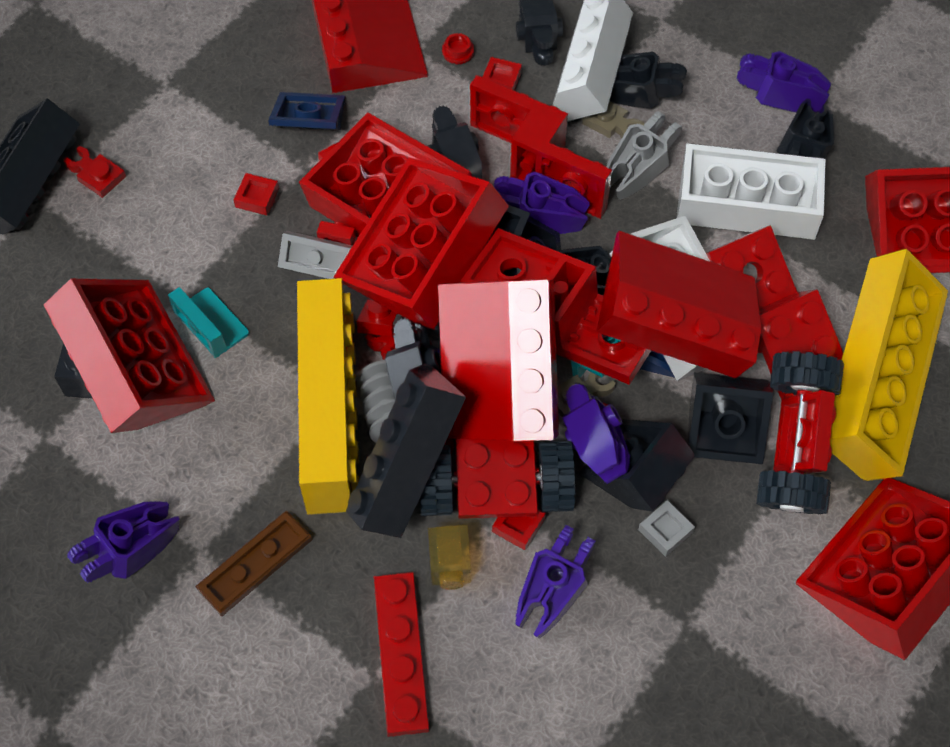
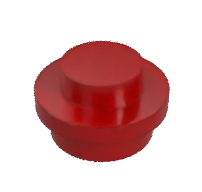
(457, 49)

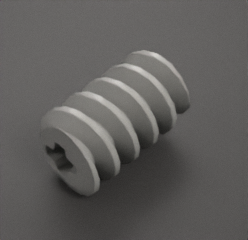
(376, 395)

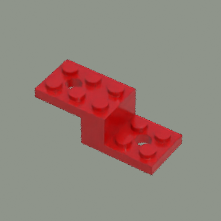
(537, 140)
(575, 301)
(787, 317)

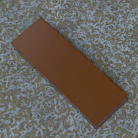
(253, 563)

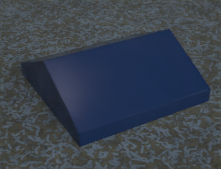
(308, 113)

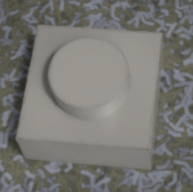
(666, 528)

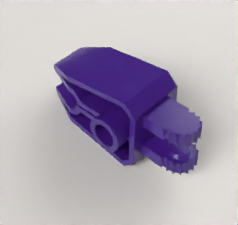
(783, 81)
(546, 201)
(596, 433)
(125, 540)
(554, 582)

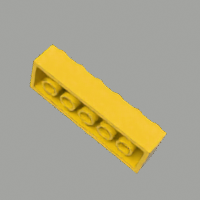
(886, 365)
(326, 396)

